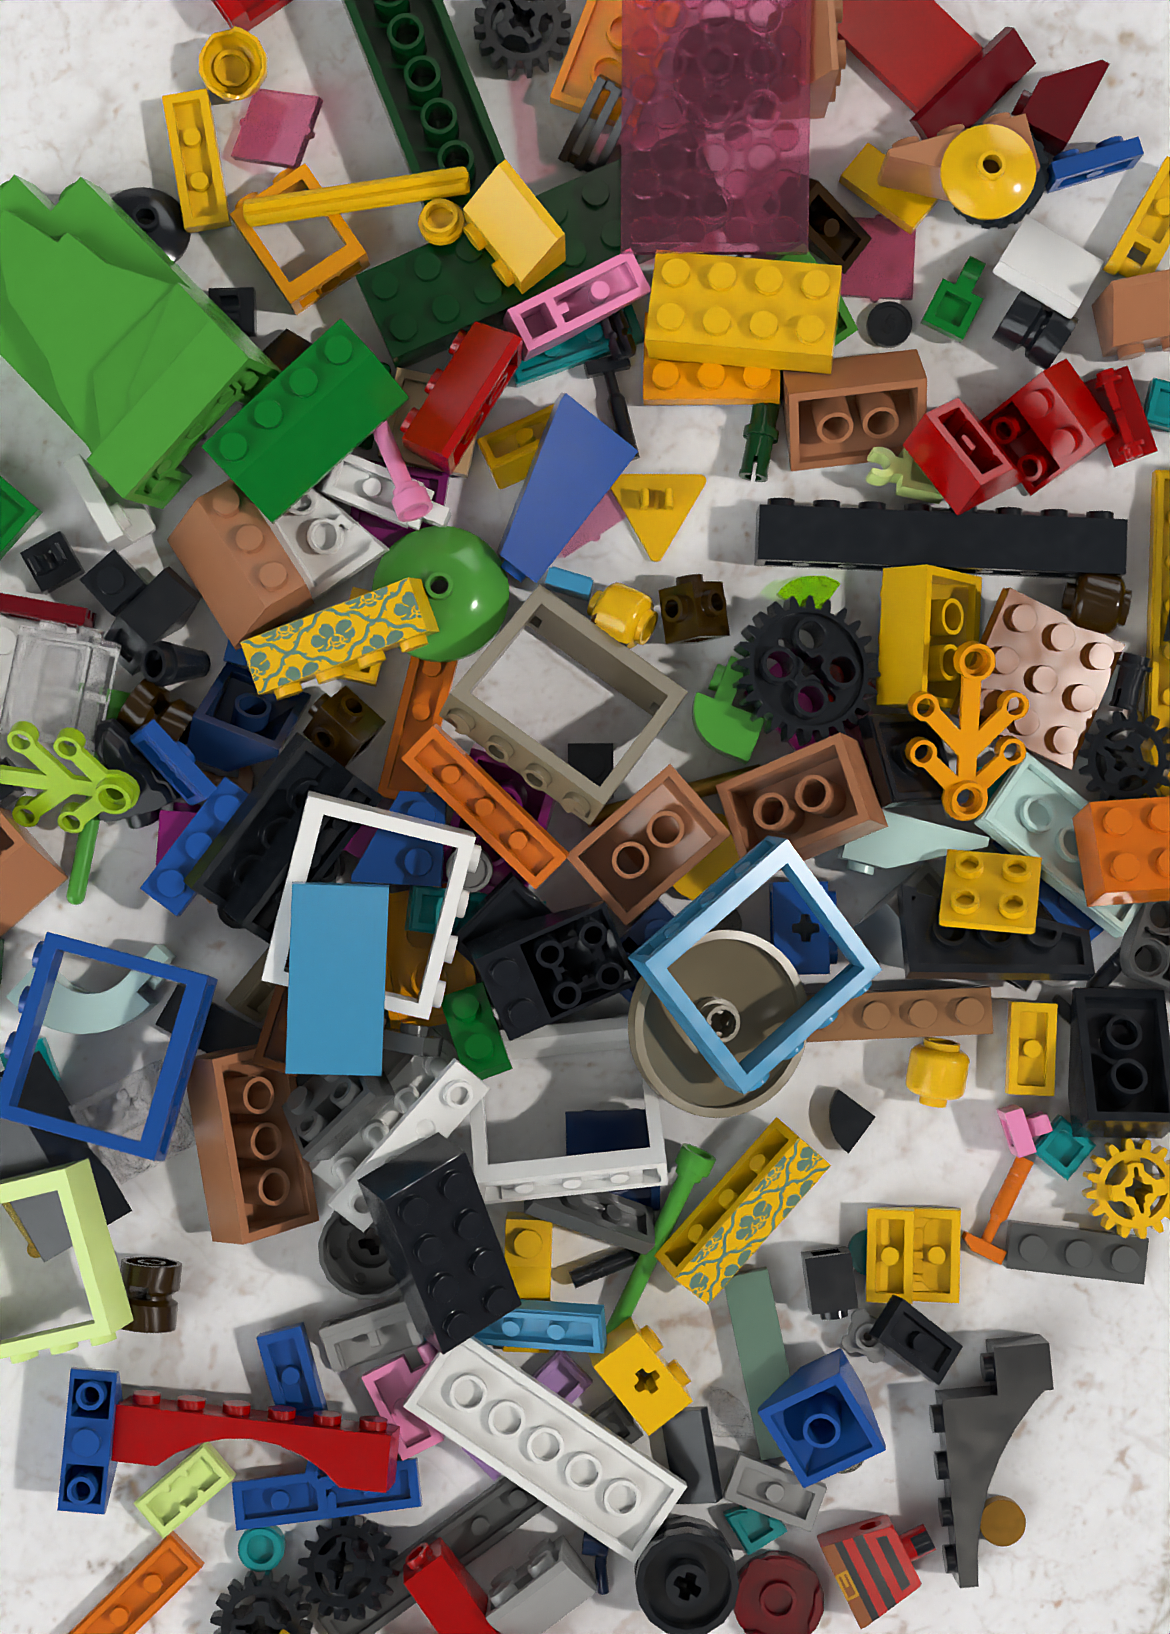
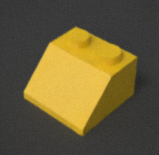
(514, 229)

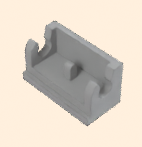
(369, 1334)

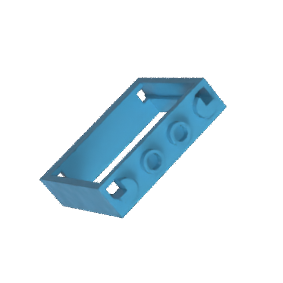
(711, 908)

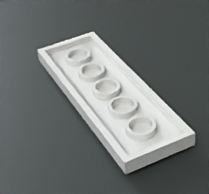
(546, 1446)

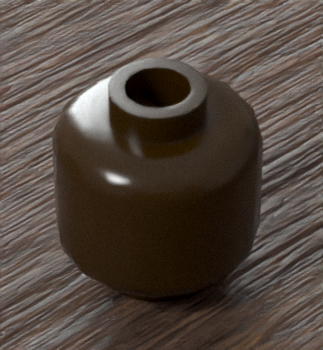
(1097, 602)

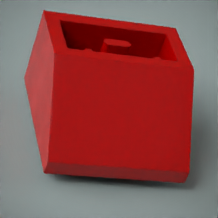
(1049, 425)
(961, 456)

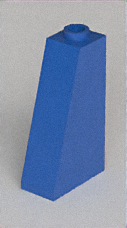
(565, 482)

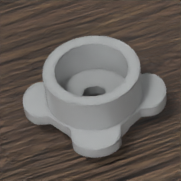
(855, 1341)

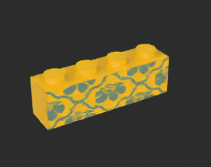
(340, 637)
(741, 1211)

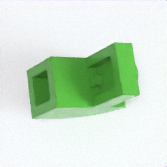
(720, 724)

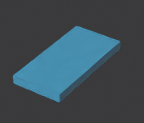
(337, 978)

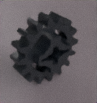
(508, 38)
(1140, 745)
(347, 1586)
(243, 1619)

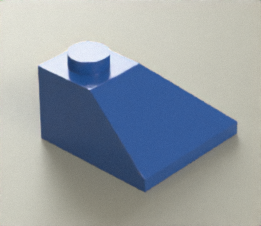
(822, 1419)

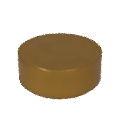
(1002, 1521)

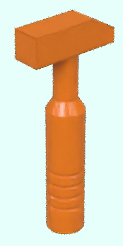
(1000, 1212)

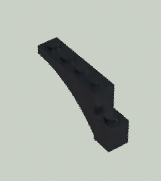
(973, 1434)

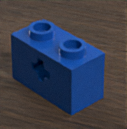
(785, 910)

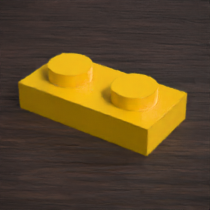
(1031, 1048)

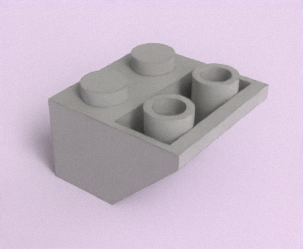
(540, 1589)

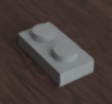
(773, 1491)

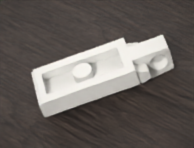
(371, 490)

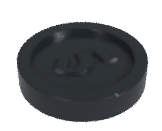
(889, 324)

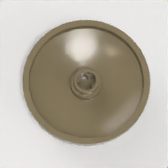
(744, 994)

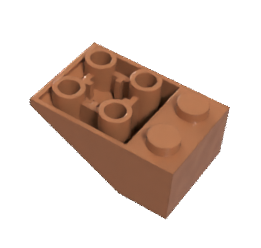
(826, 54)
(916, 164)

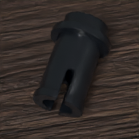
(1130, 681)

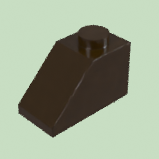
(832, 230)

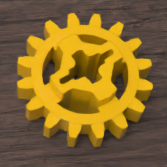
(1130, 1168)

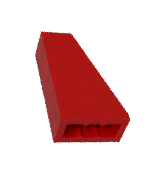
(446, 1590)

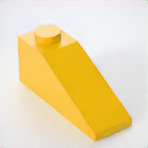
(529, 1260)

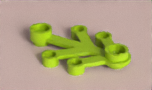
(108, 789)

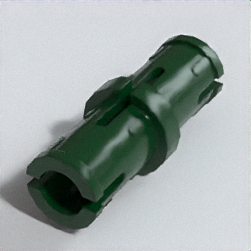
(760, 437)

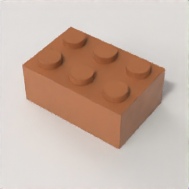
(809, 797)

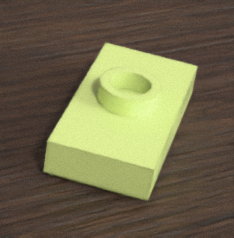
(185, 1489)

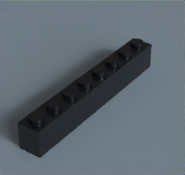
(966, 543)

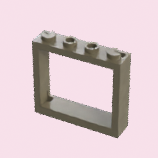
(597, 653)

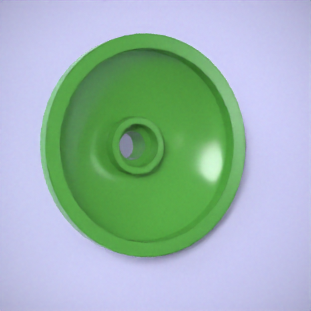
(476, 592)

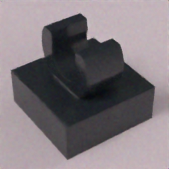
(238, 305)
(52, 562)

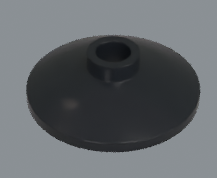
(165, 212)

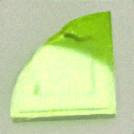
(817, 586)

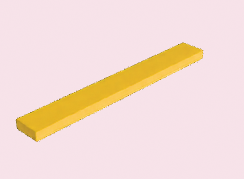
(1158, 682)

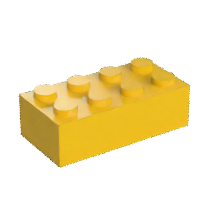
(744, 312)

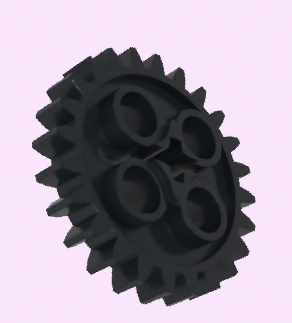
(833, 644)

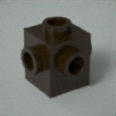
(693, 610)
(342, 725)

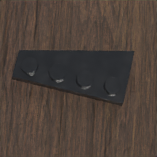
(944, 952)

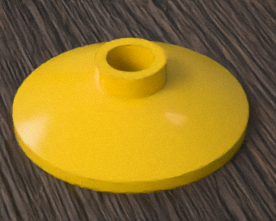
(984, 193)

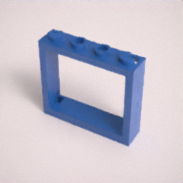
(175, 1068)

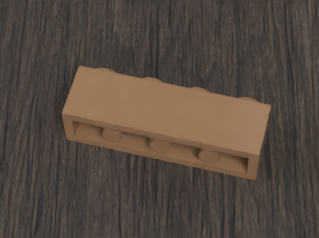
(911, 1014)

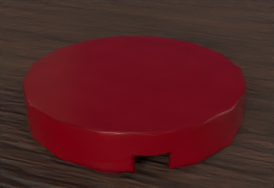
(778, 1595)

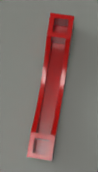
(348, 1451)

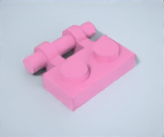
(389, 1387)

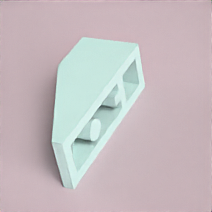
(904, 843)

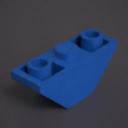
(88, 1440)

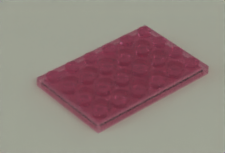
(715, 127)

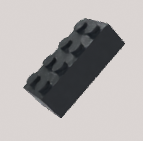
(440, 1242)

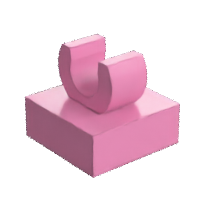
(1021, 1128)

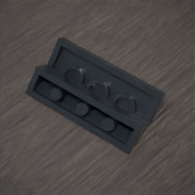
(253, 852)
(33, 1149)

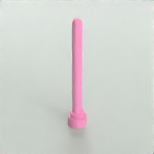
(409, 498)

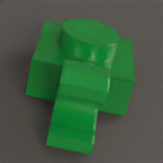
(955, 304)

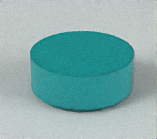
(262, 1548)

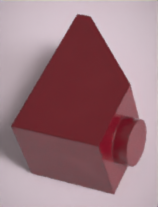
(1059, 104)

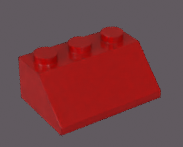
(462, 395)

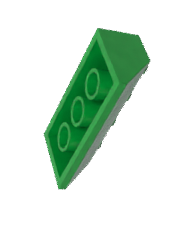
(306, 421)

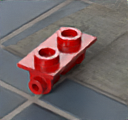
(1121, 403)

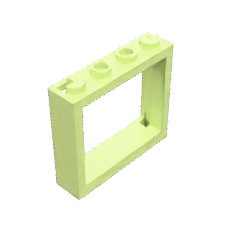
(94, 1257)

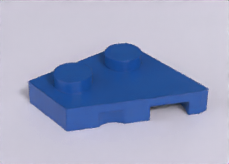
(404, 858)

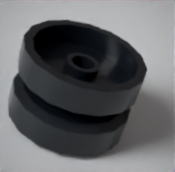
(694, 1602)

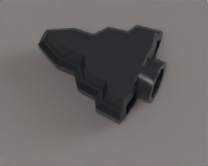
(118, 753)

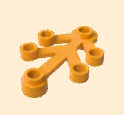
(970, 737)

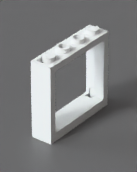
(453, 904)
(577, 1172)

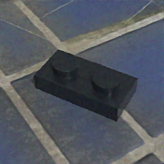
(915, 1339)

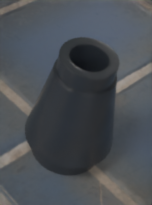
(172, 663)

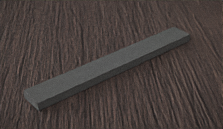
(475, 1529)

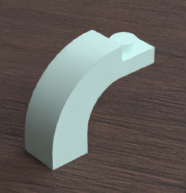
(93, 1012)

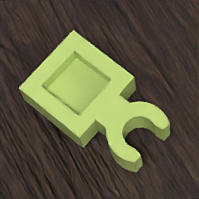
(903, 471)

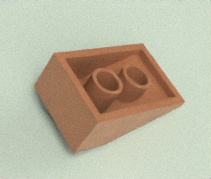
(648, 844)

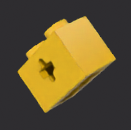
(649, 1398)

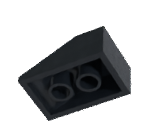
(1119, 1063)

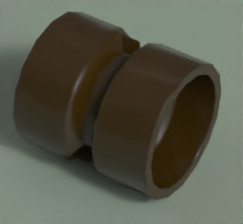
(154, 702)
(156, 1309)

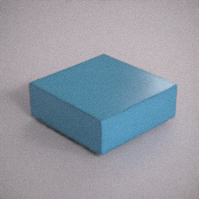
(569, 583)

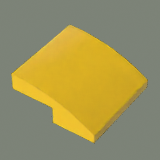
(913, 1254)

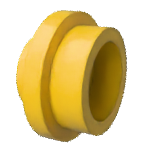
(441, 222)

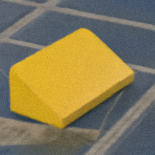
(513, 447)

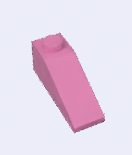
(576, 304)

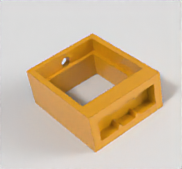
(323, 276)

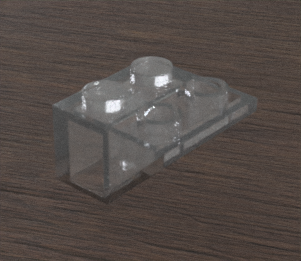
(124, 1111)

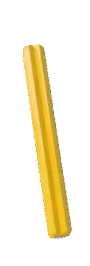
(356, 196)

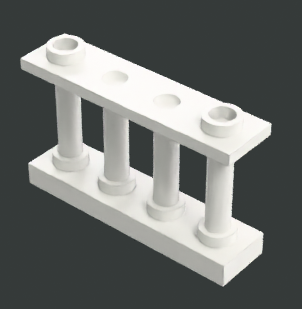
(429, 1099)

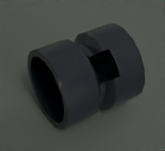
(1035, 329)

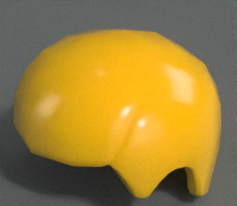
(233, 64)

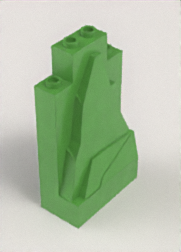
(117, 336)

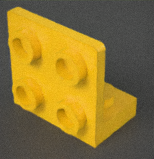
(990, 891)

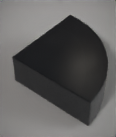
(847, 1120)

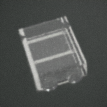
(60, 681)

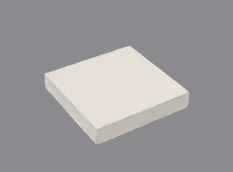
(1048, 267)

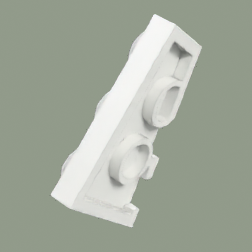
(324, 542)

